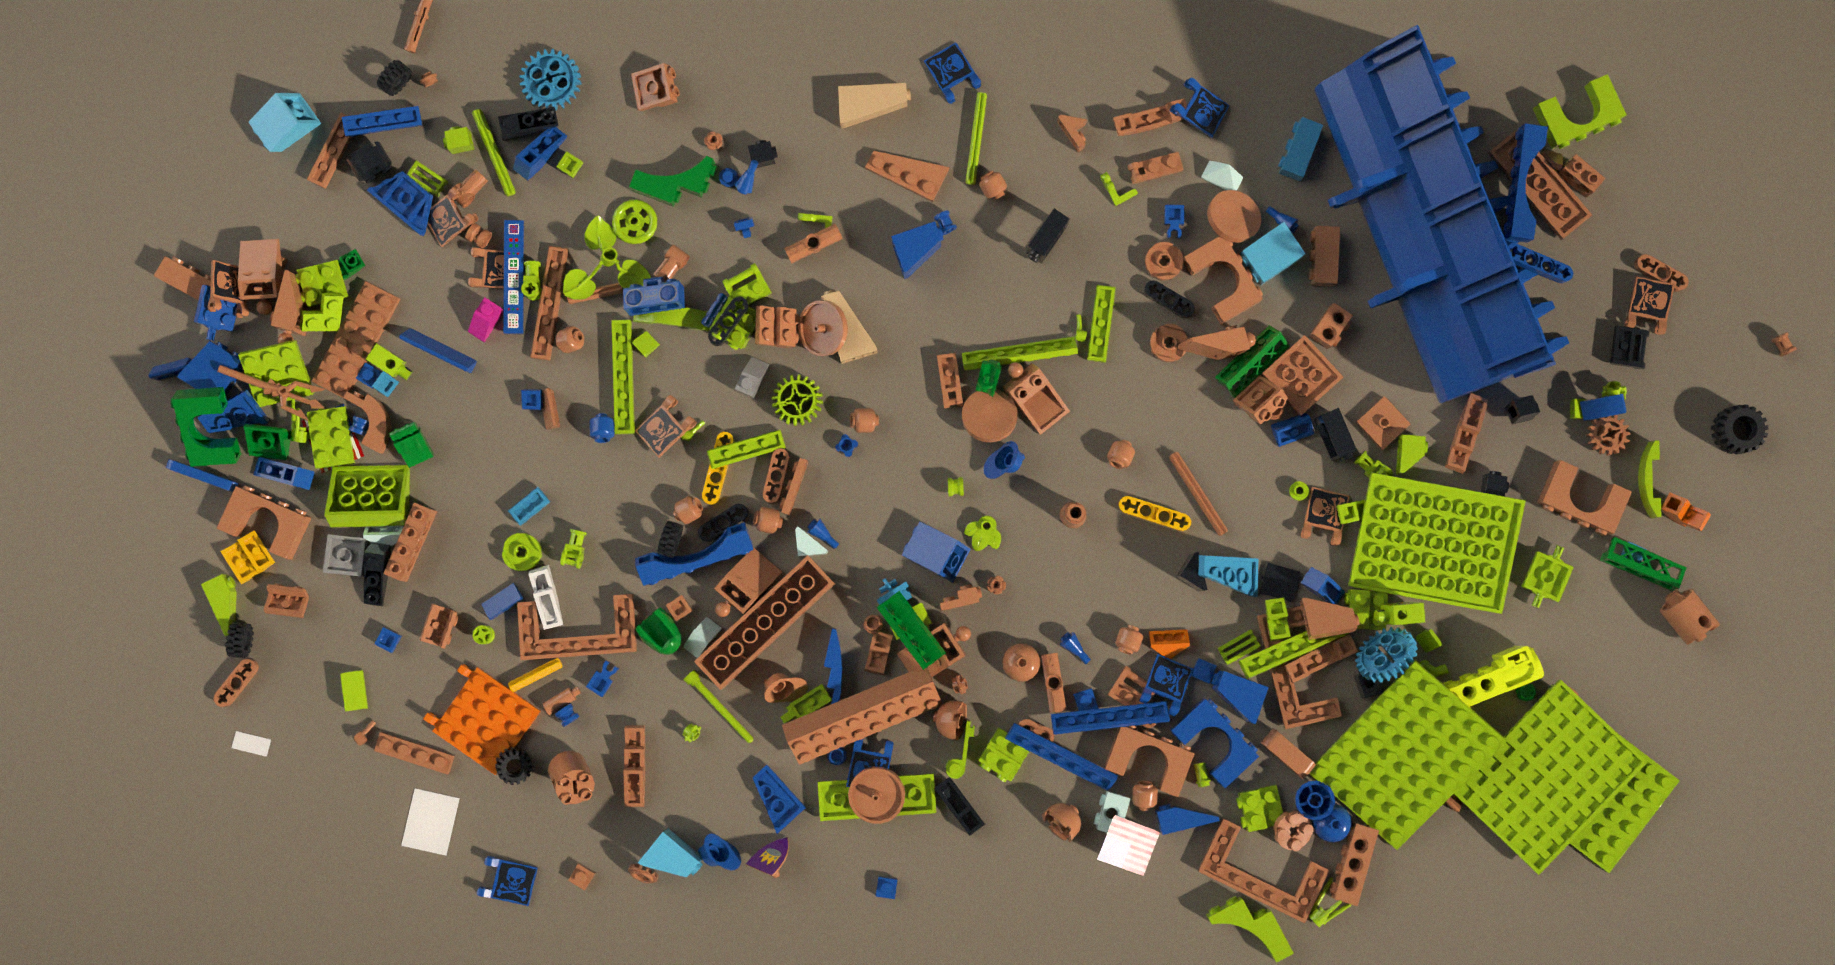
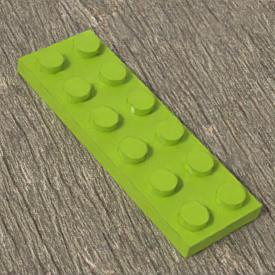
(918, 797)

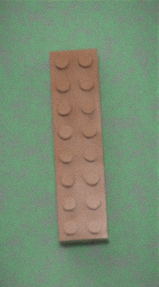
(764, 622)
(861, 715)

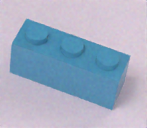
(1300, 148)

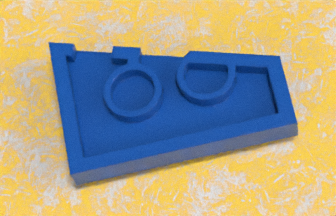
(240, 410)
(778, 799)

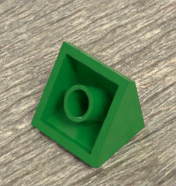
(267, 441)

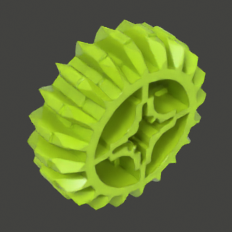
(788, 402)

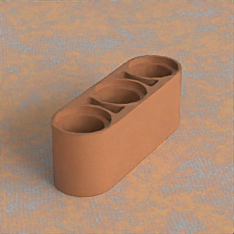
(1288, 753)

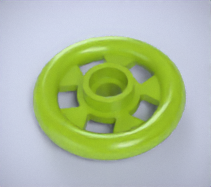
(650, 219)

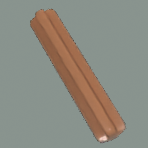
(603, 291)

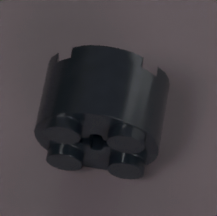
(369, 162)

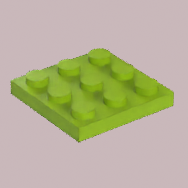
(276, 362)

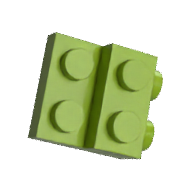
(319, 280)
(744, 329)
(1364, 605)
(1002, 756)
(1259, 807)

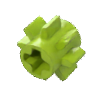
(1614, 388)

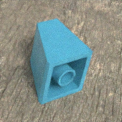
(283, 121)
(1272, 254)
(672, 855)

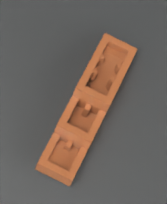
(1466, 433)
(634, 766)

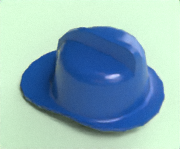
(1004, 460)
(719, 853)

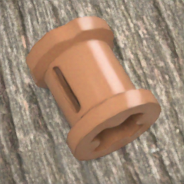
(1784, 344)

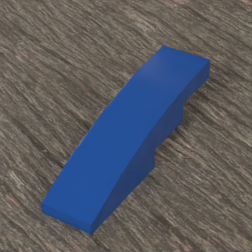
(834, 661)

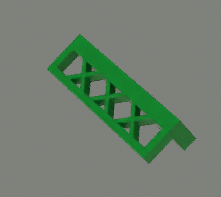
(1239, 366)
(1639, 570)
(912, 629)

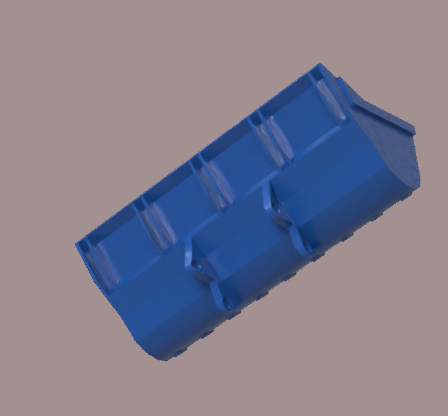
(1433, 218)

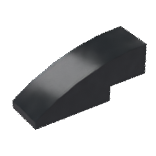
(960, 806)

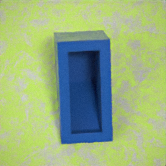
(1322, 586)

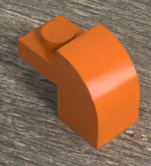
(1683, 513)

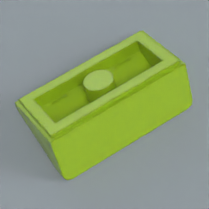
(354, 690)

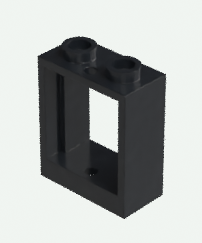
(1047, 236)
(1335, 435)

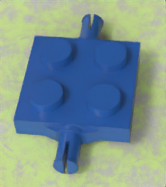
(219, 320)

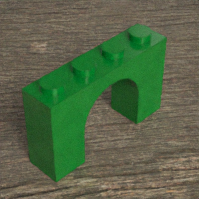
(199, 448)

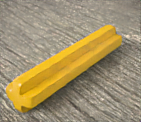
(535, 674)

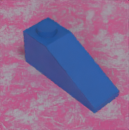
(538, 152)
(284, 473)
(1177, 818)

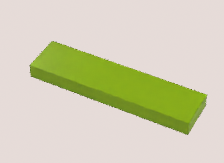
(1101, 323)
(745, 449)

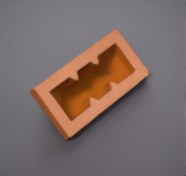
(1169, 642)

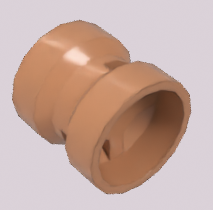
(478, 235)

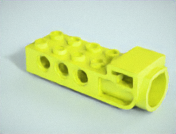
(1499, 677)

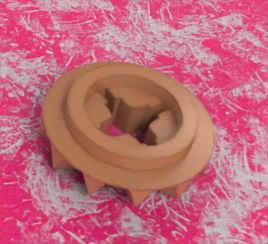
(643, 873)

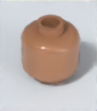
(993, 185)
(569, 339)
(864, 420)
(1121, 454)
(688, 510)
(767, 520)
(1129, 640)
(1144, 795)

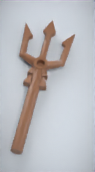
(277, 390)

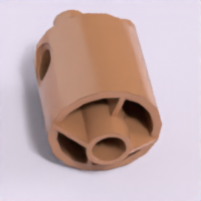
(1688, 615)
(571, 777)

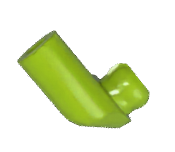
(1435, 671)

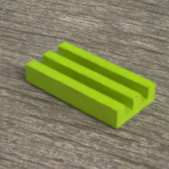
(439, 187)
(1252, 639)

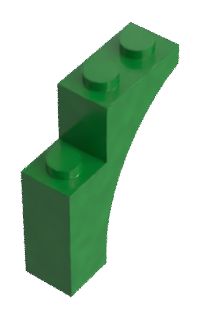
(667, 188)

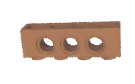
(410, 542)
(1358, 874)

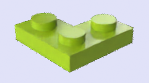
(327, 318)

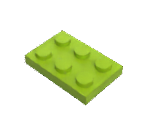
(330, 437)

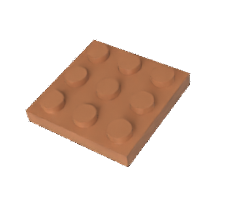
(1303, 375)

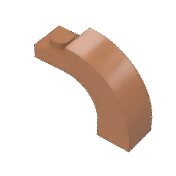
(379, 420)

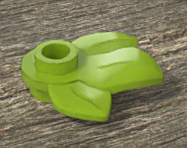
(983, 536)

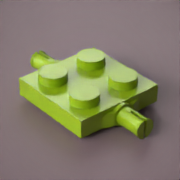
(1547, 576)

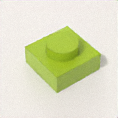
(569, 164)

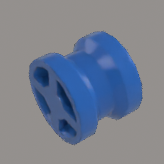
(359, 426)
(567, 715)

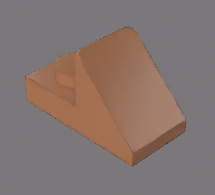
(1070, 126)

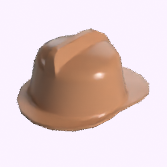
(784, 689)

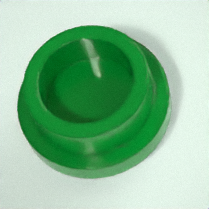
(1526, 692)

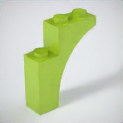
(1262, 925)

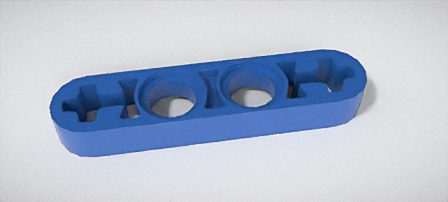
(1538, 260)
(201, 475)

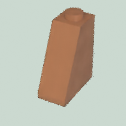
(1327, 619)

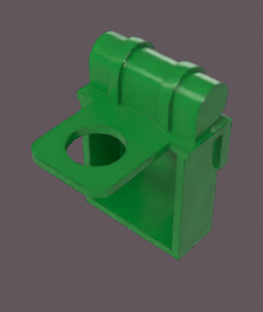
(411, 444)

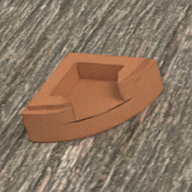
(1554, 158)

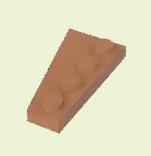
(911, 174)

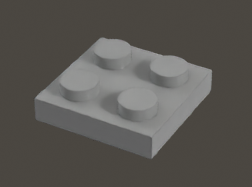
(344, 555)

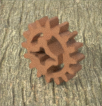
(1610, 441)

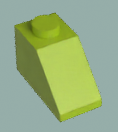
(1409, 451)

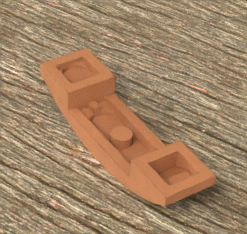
(1147, 120)
(1320, 658)

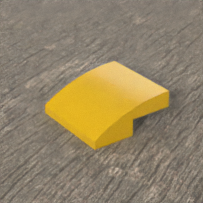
(247, 557)

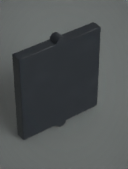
(1280, 582)

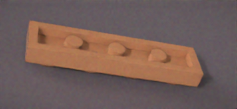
(330, 155)
(414, 753)

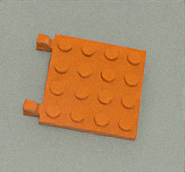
(484, 718)

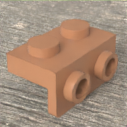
(286, 600)
(439, 626)

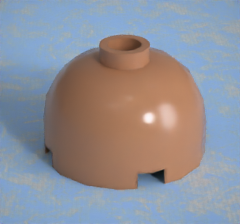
(1021, 662)
(950, 719)
(1063, 820)

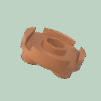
(1171, 253)
(1158, 347)
(1299, 838)

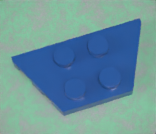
(406, 200)

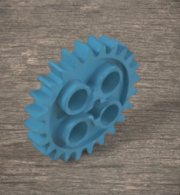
(543, 64)
(1374, 663)

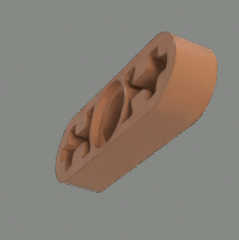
(1651, 261)
(778, 491)
(244, 681)

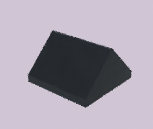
(1189, 573)

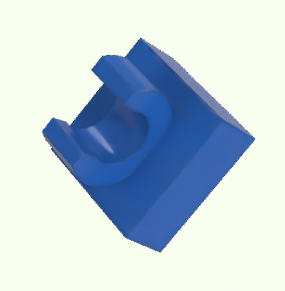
(744, 225)

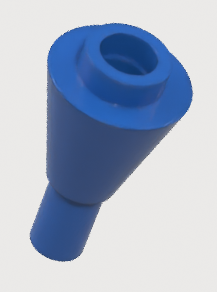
(745, 182)
(1280, 218)
(819, 530)
(1072, 644)

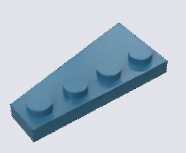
(1231, 572)

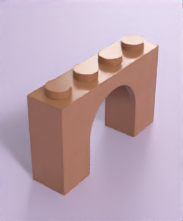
(1221, 252)
(1556, 498)
(291, 522)
(1177, 758)

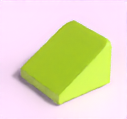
(645, 344)
(1575, 409)
(1428, 640)

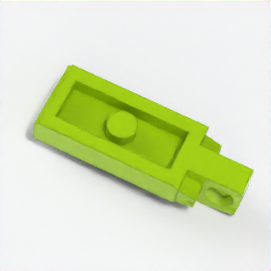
(807, 703)

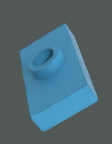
(529, 506)

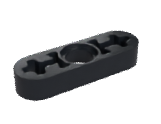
(1159, 287)
(715, 330)
(713, 534)

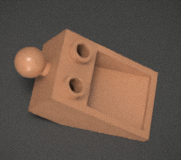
(261, 266)
(288, 308)
(1221, 344)
(1035, 396)
(749, 581)
(951, 641)

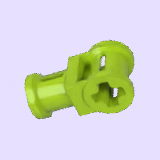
(531, 280)
(1370, 465)
(574, 549)

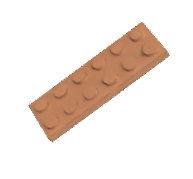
(1544, 190)
(355, 339)

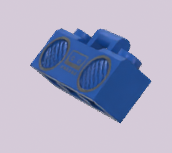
(653, 296)

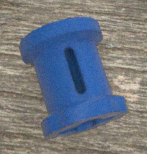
(945, 222)

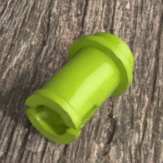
(1201, 774)

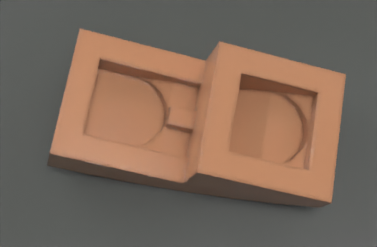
(878, 653)

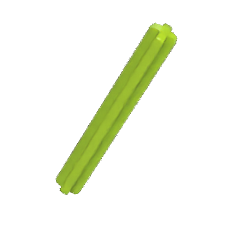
(976, 138)
(493, 152)

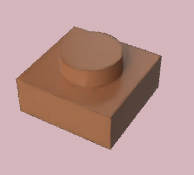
(679, 608)
(581, 876)

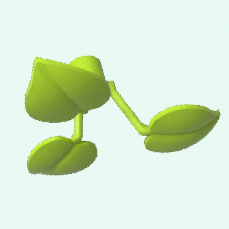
(601, 235)

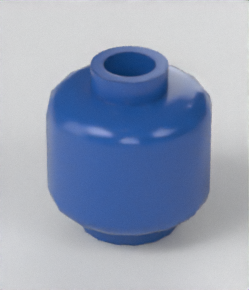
(602, 428)

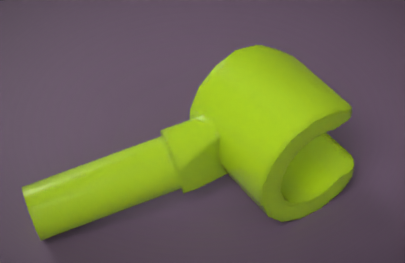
(1080, 334)
(689, 434)

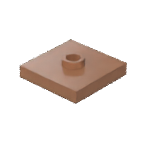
(1383, 423)

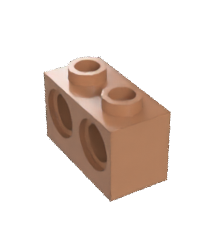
(1581, 175)
(1327, 323)

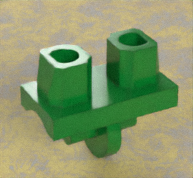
(988, 377)

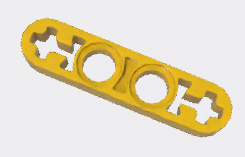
(722, 470)
(1155, 510)

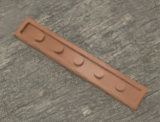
(549, 303)

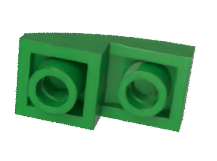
(350, 264)

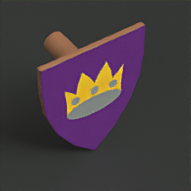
(770, 857)

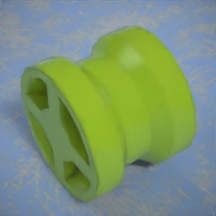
(955, 486)
(480, 633)

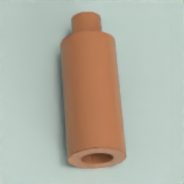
(561, 700)

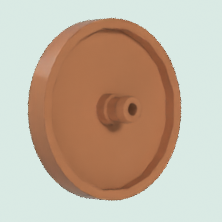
(1234, 216)
(822, 328)
(988, 416)
(876, 795)

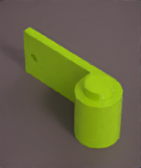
(956, 766)

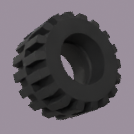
(1724, 429)

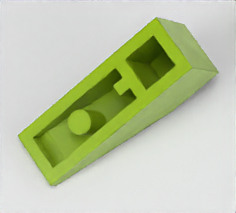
(222, 598)

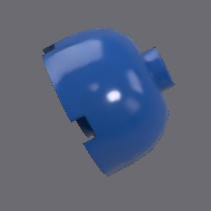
(1312, 797)
(1335, 826)

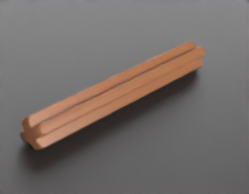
(1198, 493)

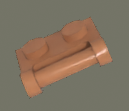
(1123, 692)

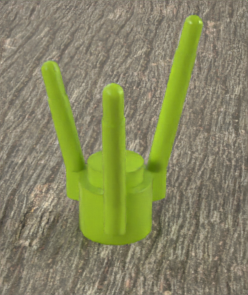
(298, 433)
(1320, 916)

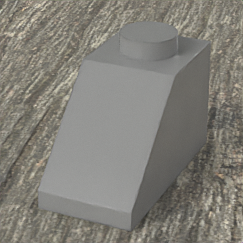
(751, 377)

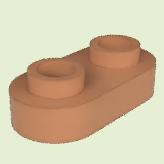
(1037, 728)

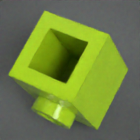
(458, 140)

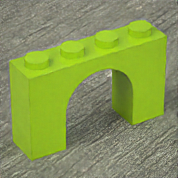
(1606, 108)

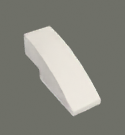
(546, 597)

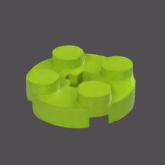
(510, 551)

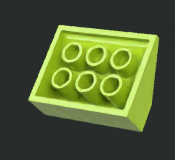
(368, 496)

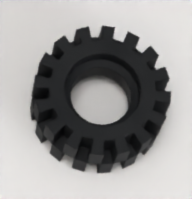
(394, 77)
(670, 539)
(239, 640)
(516, 777)

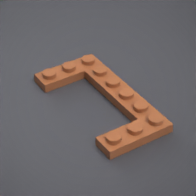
(535, 648)
(1290, 710)
(1295, 906)

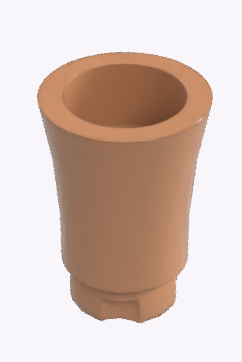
(1068, 520)

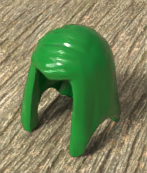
(660, 632)

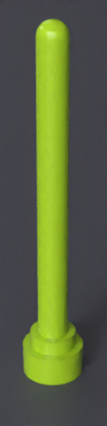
(694, 680)

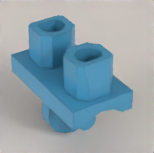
(903, 588)

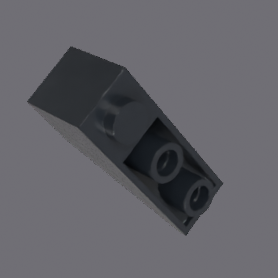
(527, 123)
(375, 582)

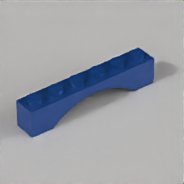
(1520, 221)
(657, 567)

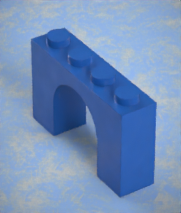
(1240, 753)

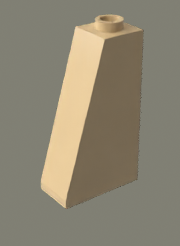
(867, 102)
(858, 342)

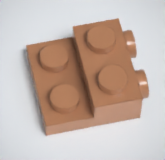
(655, 87)
(776, 326)
(1261, 399)
(966, 596)

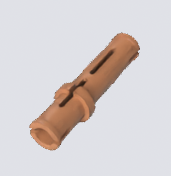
(421, 16)

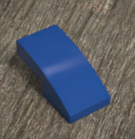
(1603, 407)

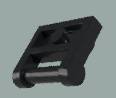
(1624, 345)

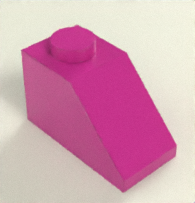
(485, 319)

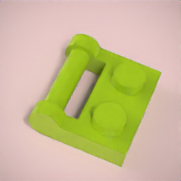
(753, 290)

